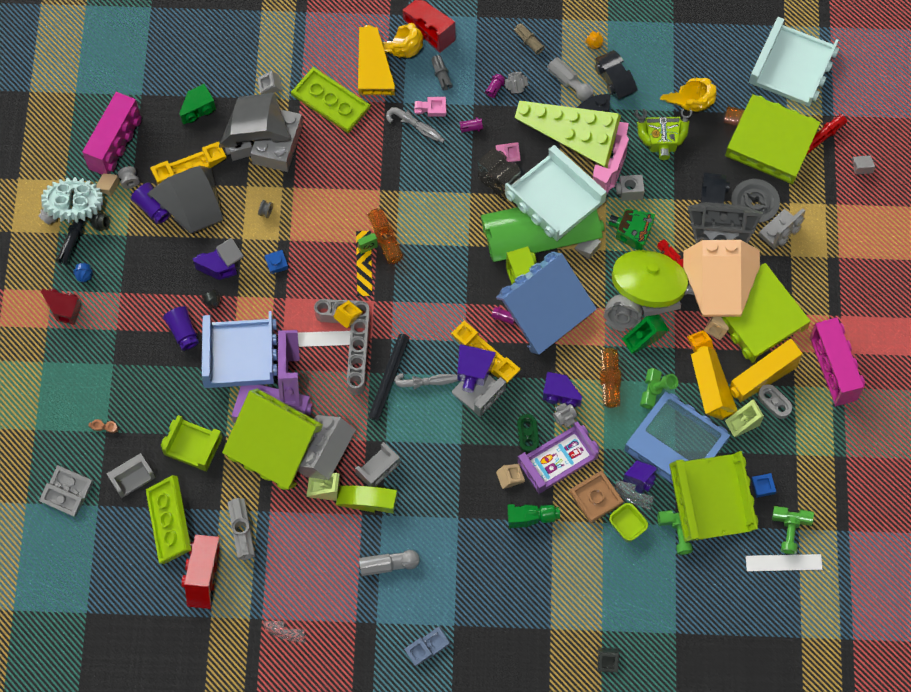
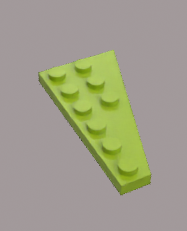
(581, 130)

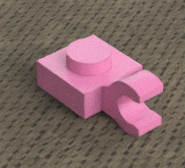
(434, 107)

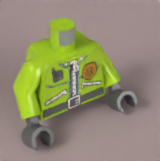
(662, 133)

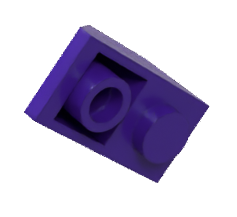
(213, 265)
(560, 390)
(642, 476)

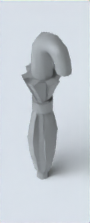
(406, 117)
(416, 382)

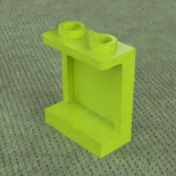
(191, 443)

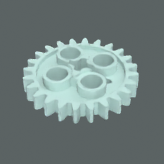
(58, 198)

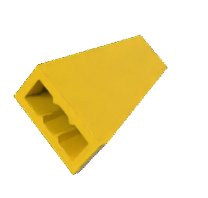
(373, 68)
(766, 371)
(712, 384)

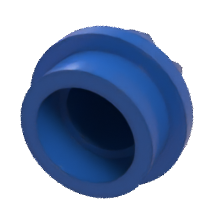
(83, 272)

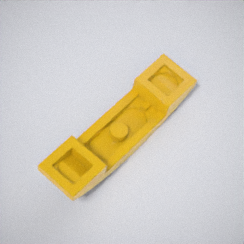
(209, 157)
(468, 336)

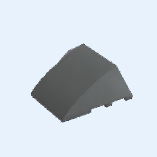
(255, 119)
(190, 198)
(723, 221)

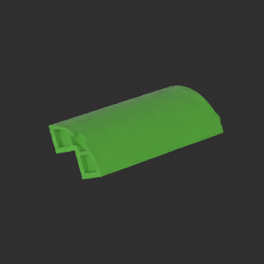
(514, 230)

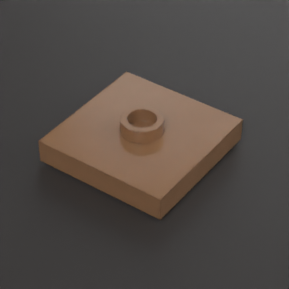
(596, 497)

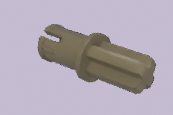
(529, 39)

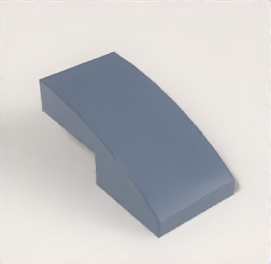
(427, 646)

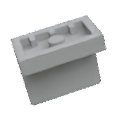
(781, 227)
(482, 396)

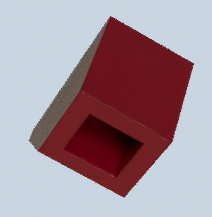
(63, 306)

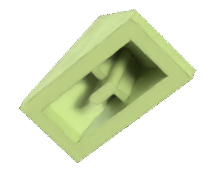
(745, 419)
(324, 488)

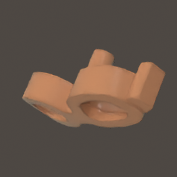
(98, 425)

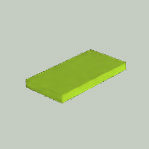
(330, 100)
(168, 519)

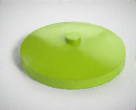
(649, 278)

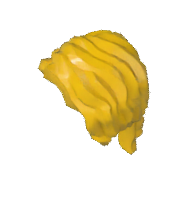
(406, 42)
(694, 95)

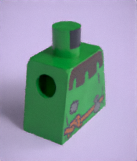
(633, 227)

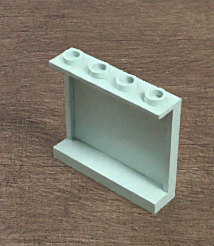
(793, 64)
(556, 194)

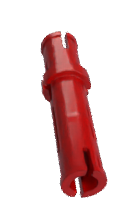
(828, 130)

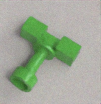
(656, 386)
(670, 518)
(792, 521)

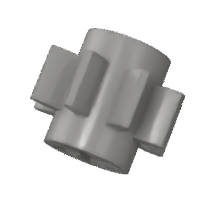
(516, 82)
(565, 415)

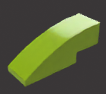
(367, 498)

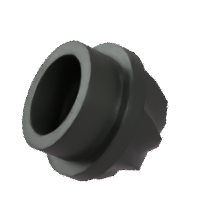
(99, 221)
(211, 299)

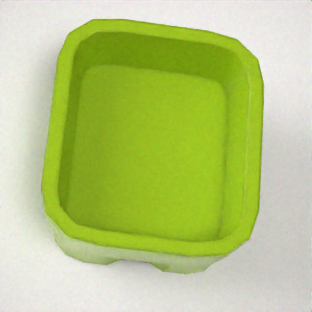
(628, 522)

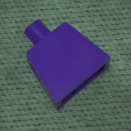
(474, 366)

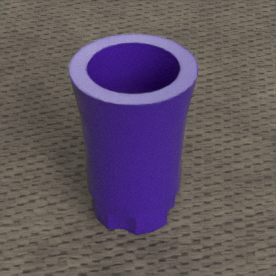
(148, 205)
(181, 327)

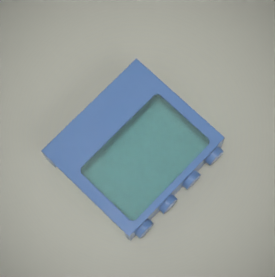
(675, 433)

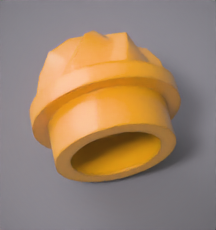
(594, 40)

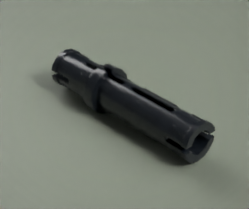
(75, 230)

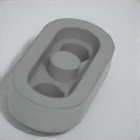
(776, 401)

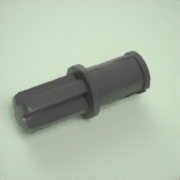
(441, 72)

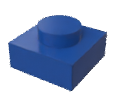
(276, 262)
(763, 485)

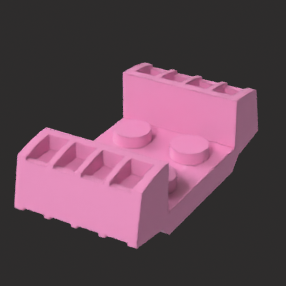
(608, 176)

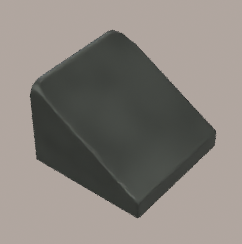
(608, 660)

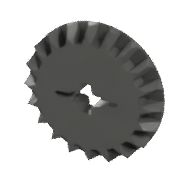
(761, 190)

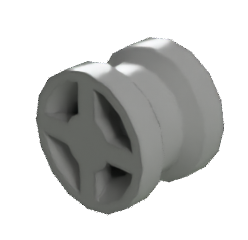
(128, 177)

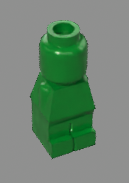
(530, 515)

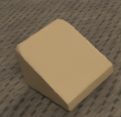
(108, 183)
(716, 327)
(510, 475)

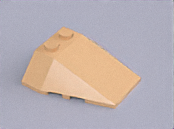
(721, 275)

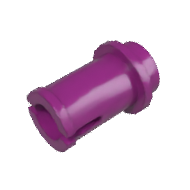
(496, 83)
(471, 125)
(502, 315)

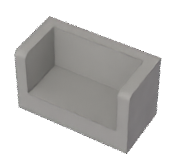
(378, 466)
(130, 475)

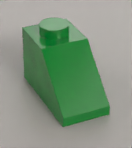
(645, 333)

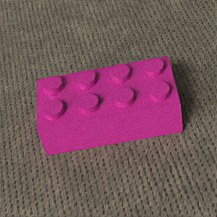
(112, 134)
(837, 361)

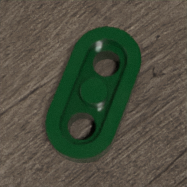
(527, 434)

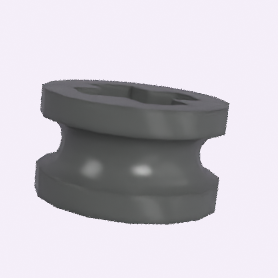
(265, 209)

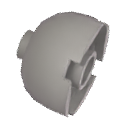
(622, 313)

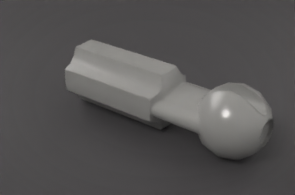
(569, 78)
(386, 562)

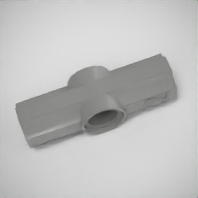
(243, 539)

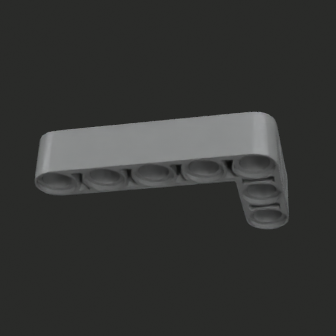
(356, 339)

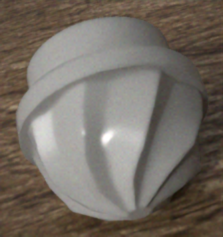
(47, 219)

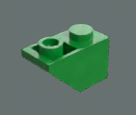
(196, 104)

